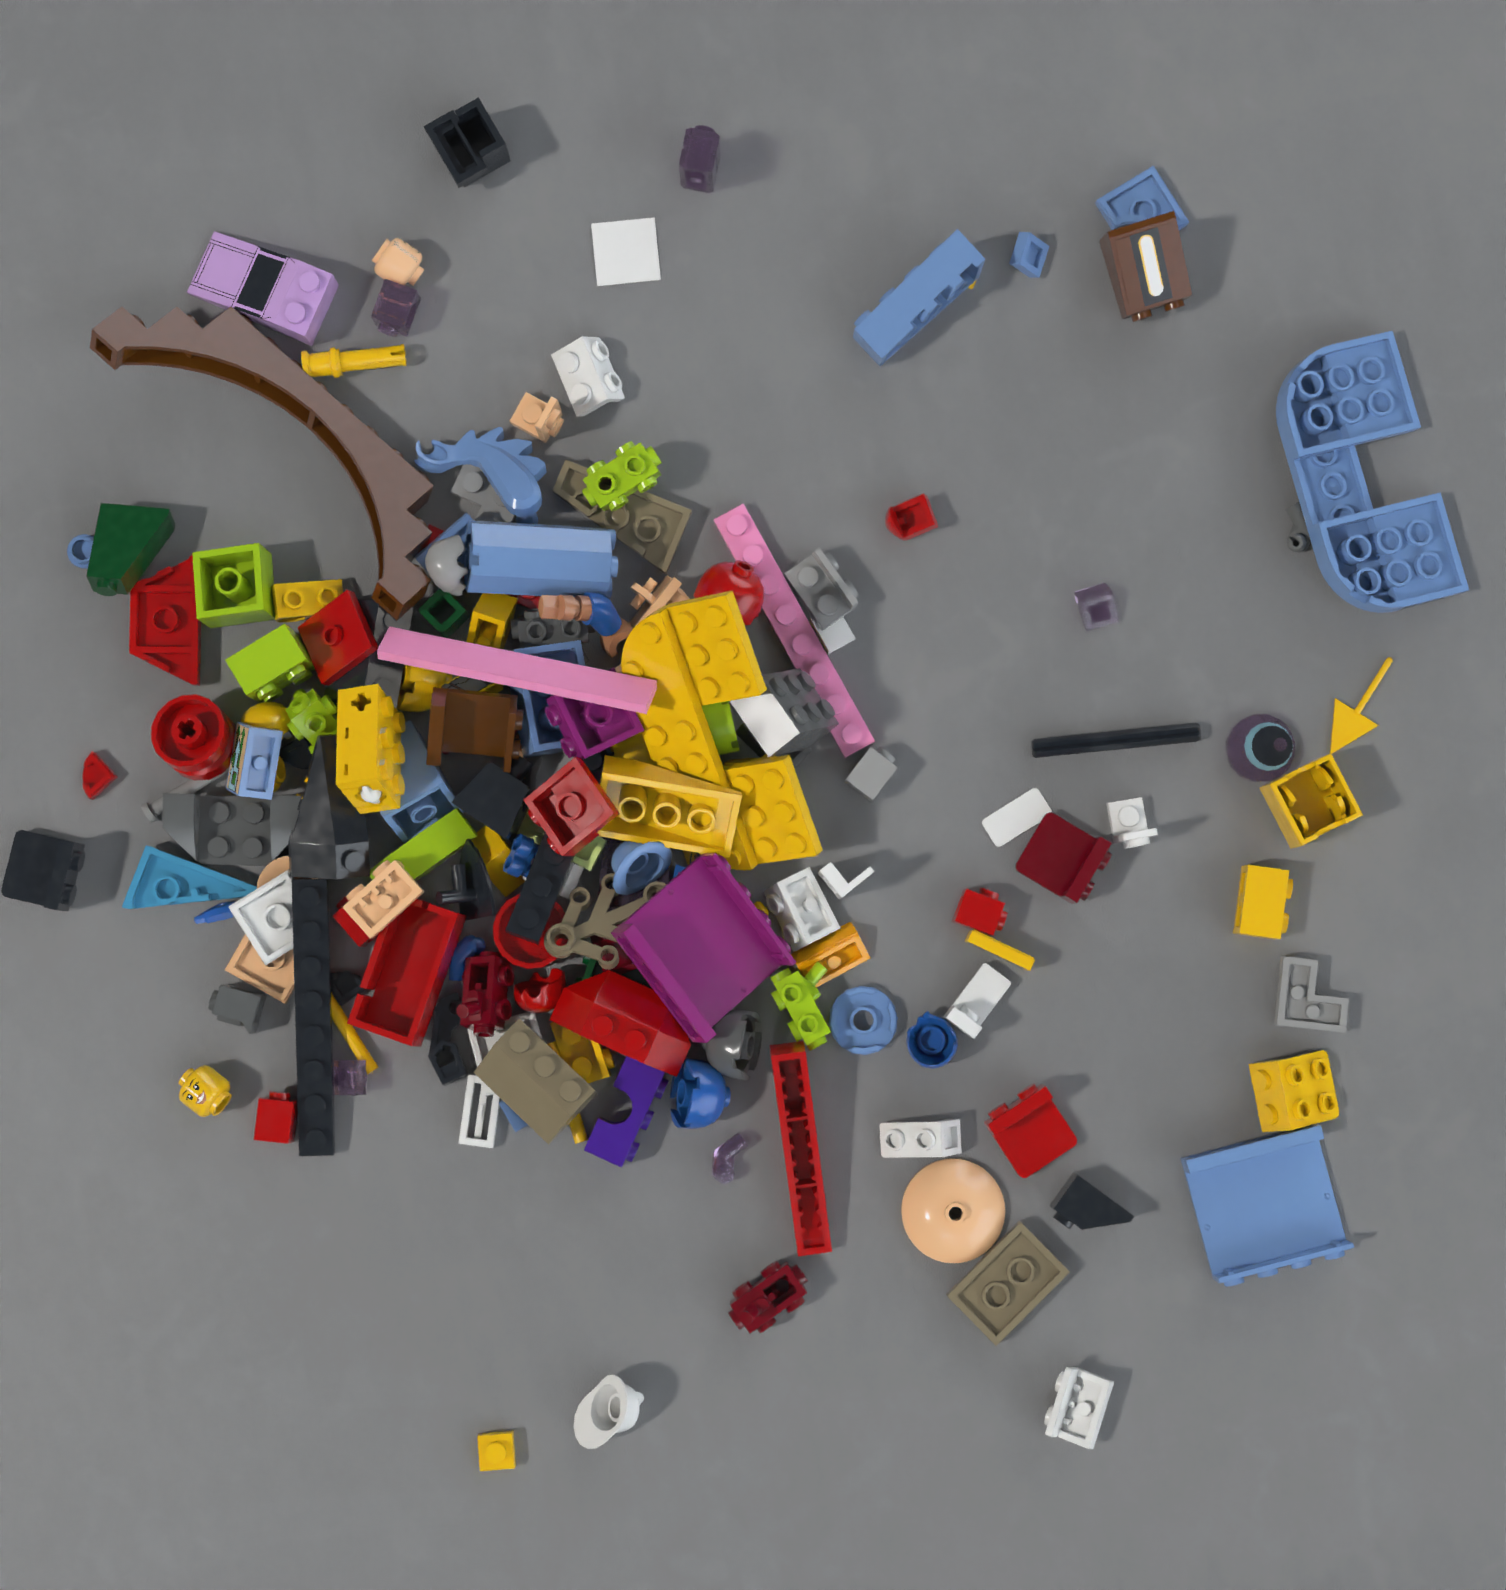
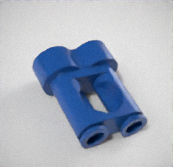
(520, 857)

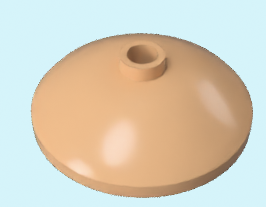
(949, 1185)

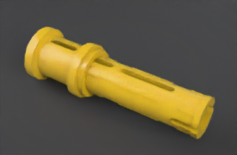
(337, 362)

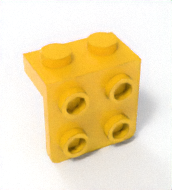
(1294, 1091)

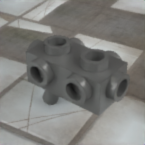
(535, 631)

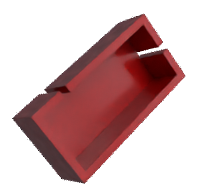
(407, 972)

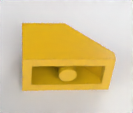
(492, 620)

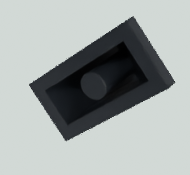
(1086, 1206)

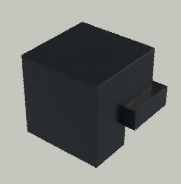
(468, 143)

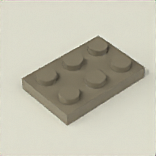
(1007, 1283)

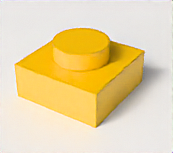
(496, 1450)

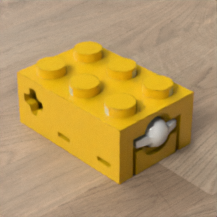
(369, 749)

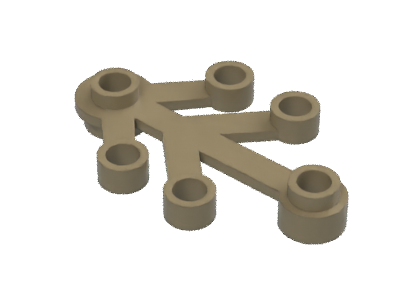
(600, 923)

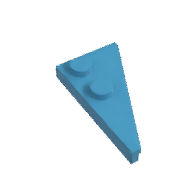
(171, 880)

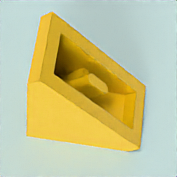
(494, 853)

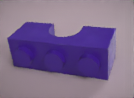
(616, 1139)

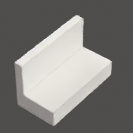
(836, 881)

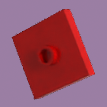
(338, 637)

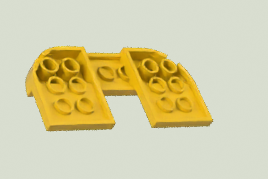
(706, 658)

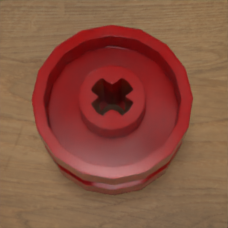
(193, 737)
(520, 951)

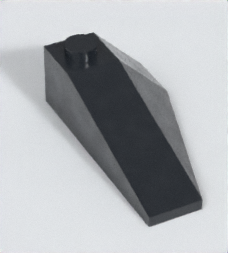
(329, 831)

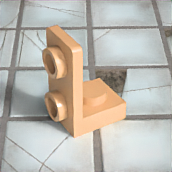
(538, 417)

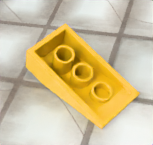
(668, 808)

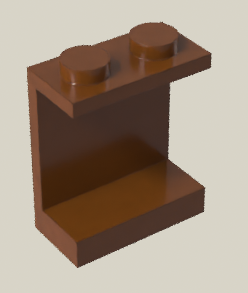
(473, 725)

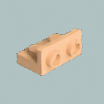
(382, 898)

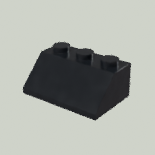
(372, 669)

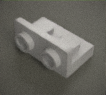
(822, 588)

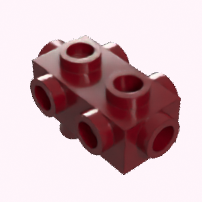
(485, 994)
(759, 1303)

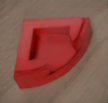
(96, 775)

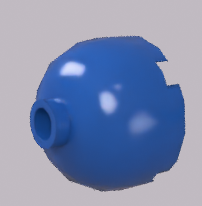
(699, 1095)

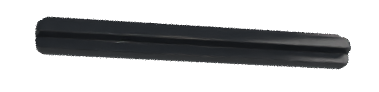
(1115, 740)

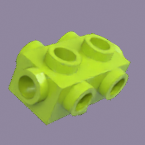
(630, 471)
(311, 716)
(799, 998)

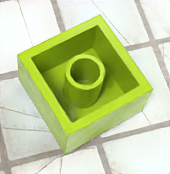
(233, 585)
(271, 664)

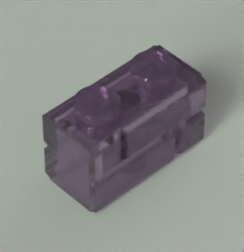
(699, 159)

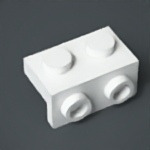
(587, 374)
(1078, 1406)

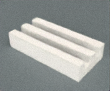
(477, 1141)

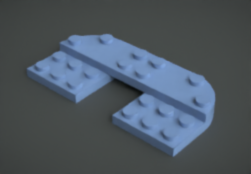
(1366, 554)

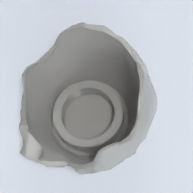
(443, 564)

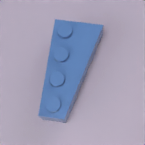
(919, 298)

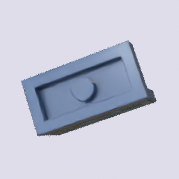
(254, 761)

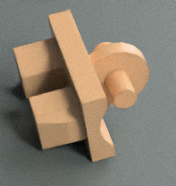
(666, 593)

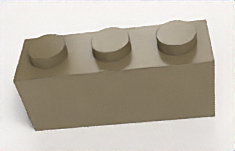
(534, 1081)

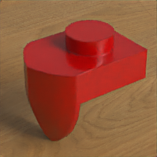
(911, 518)

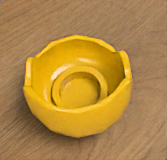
(267, 715)

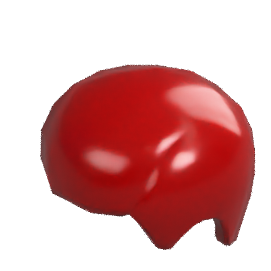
(540, 993)

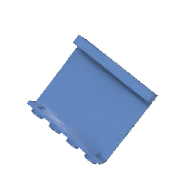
(1265, 1205)

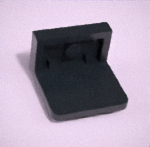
(43, 870)

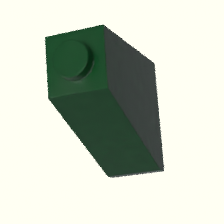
(125, 545)

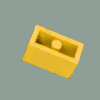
(1262, 902)

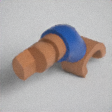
(592, 610)

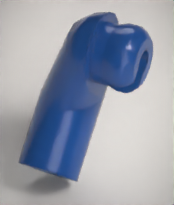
(465, 948)

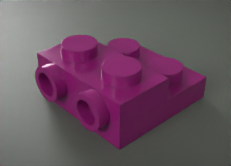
(590, 726)

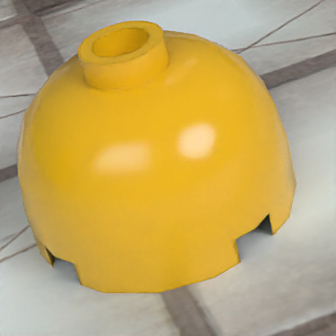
(417, 688)

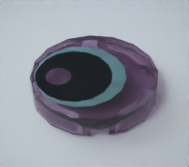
(1260, 748)

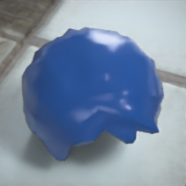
(931, 1041)

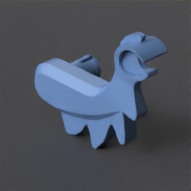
(502, 462)

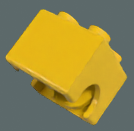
(1311, 801)

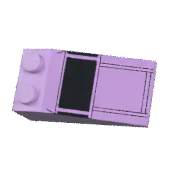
(264, 287)

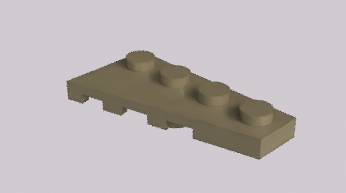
(644, 524)

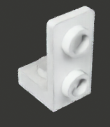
(1129, 823)
(977, 1000)
(920, 1139)

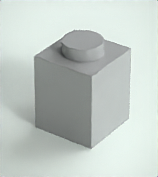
(872, 773)

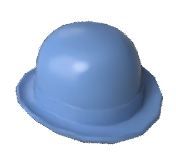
(638, 865)

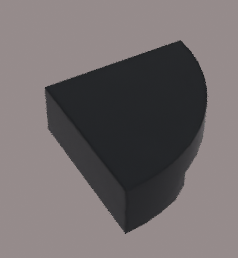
(297, 753)
(345, 986)

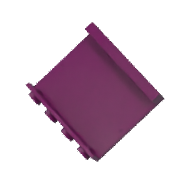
(702, 944)

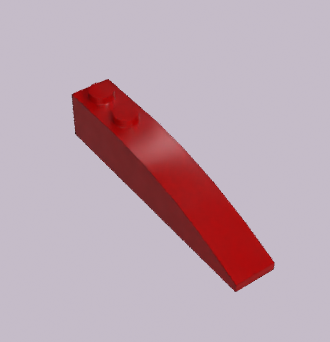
(800, 1148)

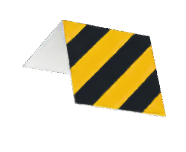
(834, 636)

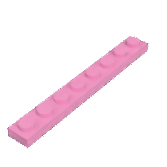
(794, 628)

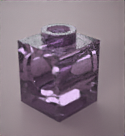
(395, 308)

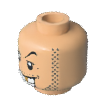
(398, 262)

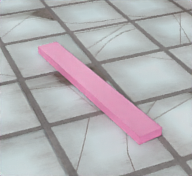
(517, 670)

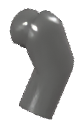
(1299, 537)

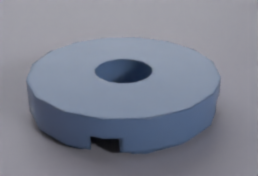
(883, 1017)

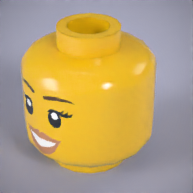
(204, 1091)

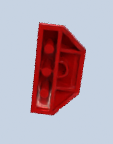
(624, 1019)

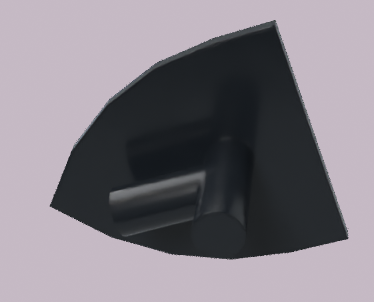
(470, 885)

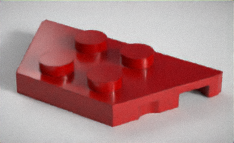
(166, 622)

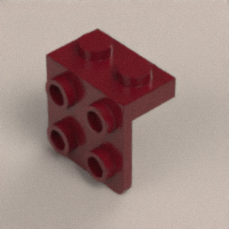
(1063, 858)

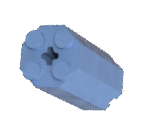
(539, 559)

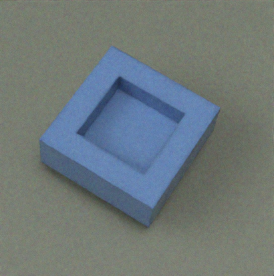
(1029, 254)

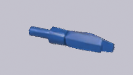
(215, 913)

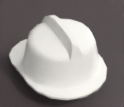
(606, 1411)

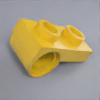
(303, 599)

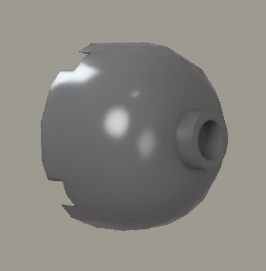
(735, 1045)

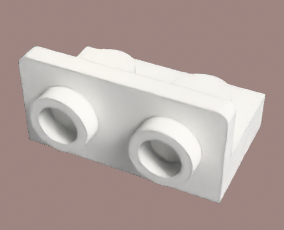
(801, 909)

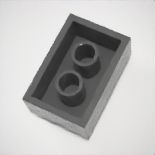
(787, 714)

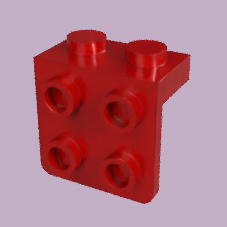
(1030, 1130)

